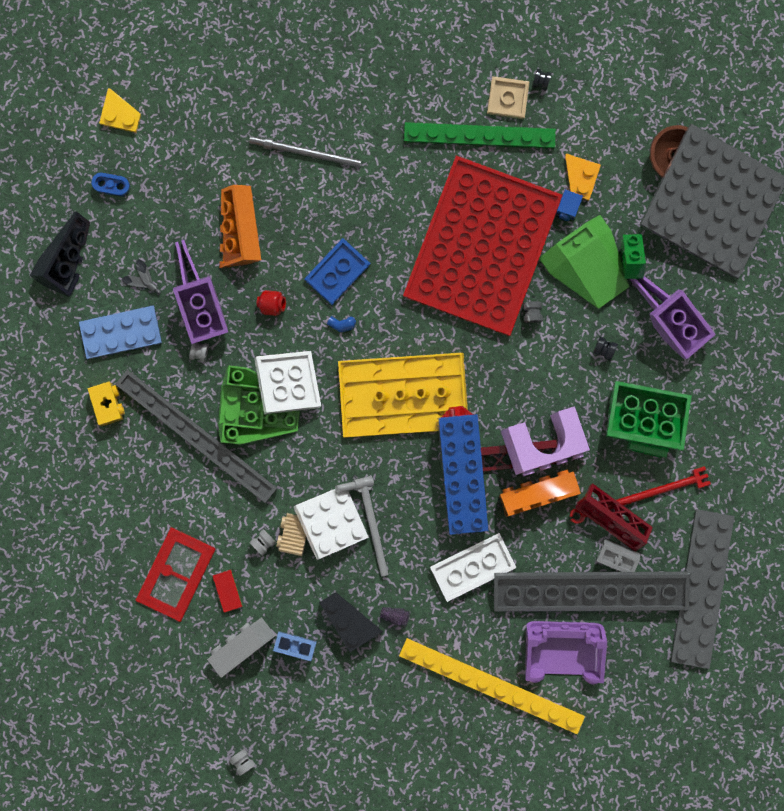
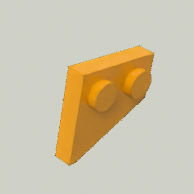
(581, 175)

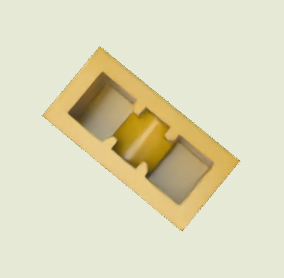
(103, 414)

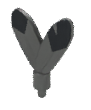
(145, 280)

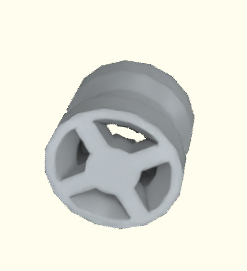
(199, 351)

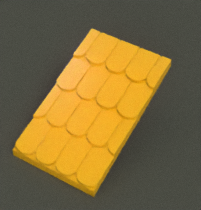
(399, 393)

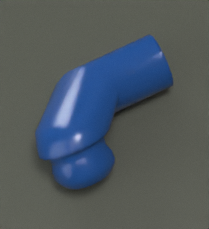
(342, 326)

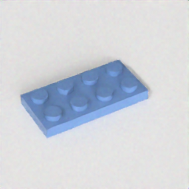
(120, 332)

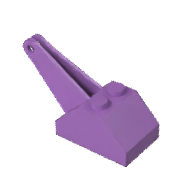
(198, 303)
(676, 319)

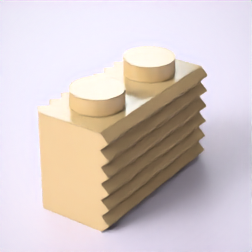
(293, 536)

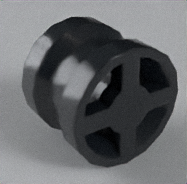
(541, 79)

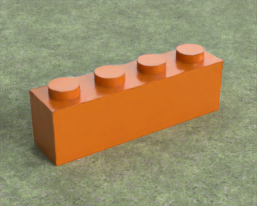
(238, 227)
(539, 494)

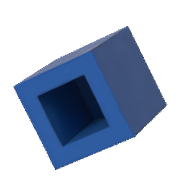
(568, 205)

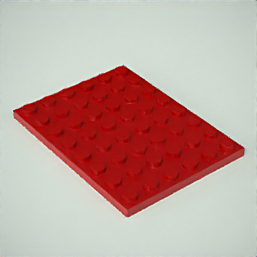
(482, 245)

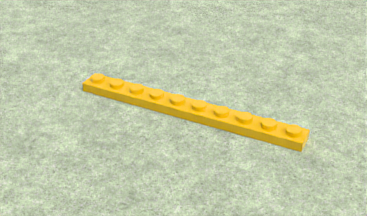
(492, 686)

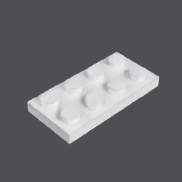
(472, 567)

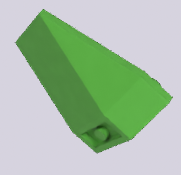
(588, 263)
(242, 410)

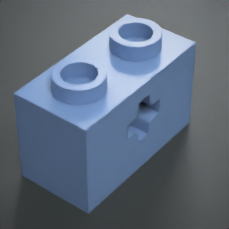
(295, 646)

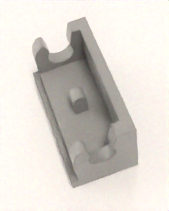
(618, 556)

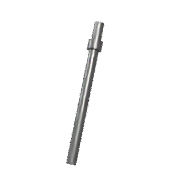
(268, 143)

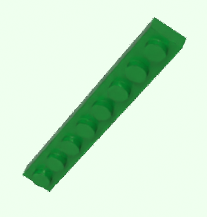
(479, 135)

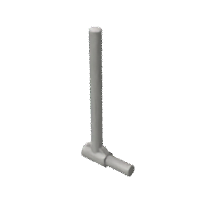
(364, 485)

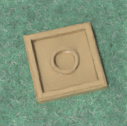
(508, 97)

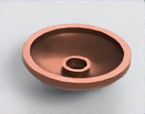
(663, 145)

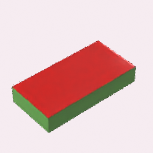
(227, 591)

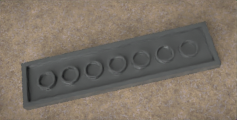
(707, 571)

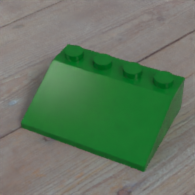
(648, 415)

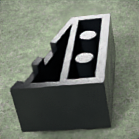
(349, 622)

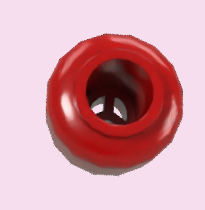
(271, 303)

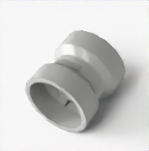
(266, 539)
(240, 757)

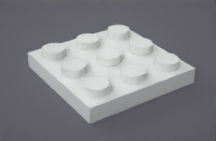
(287, 382)
(330, 522)

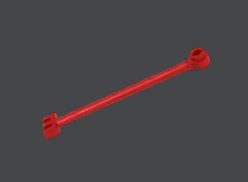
(654, 491)

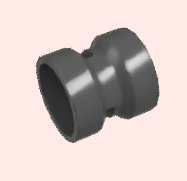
(533, 312)

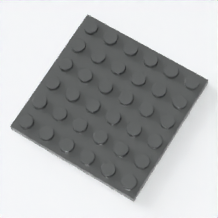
(713, 201)

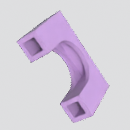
(527, 458)

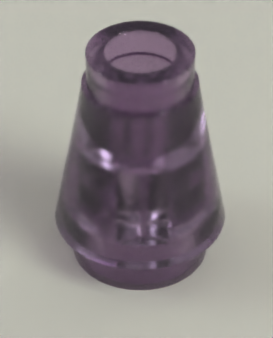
(396, 616)

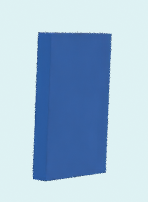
(337, 271)

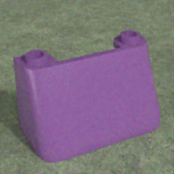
(565, 649)

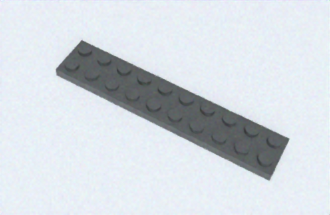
(591, 591)

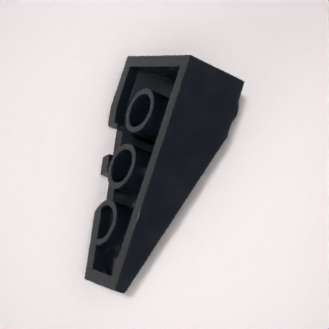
(59, 261)

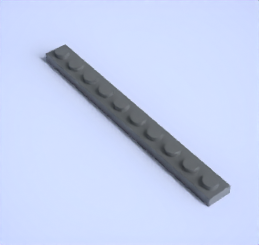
(196, 436)

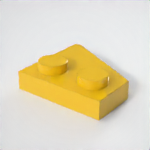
(119, 113)

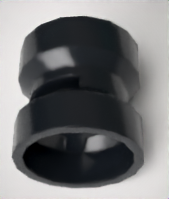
(605, 348)

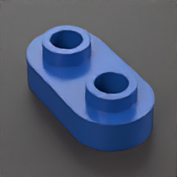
(111, 184)

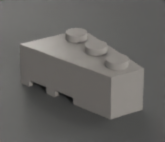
(240, 646)

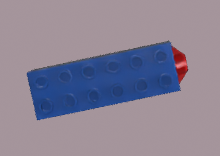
(462, 471)

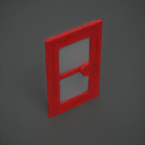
(175, 574)

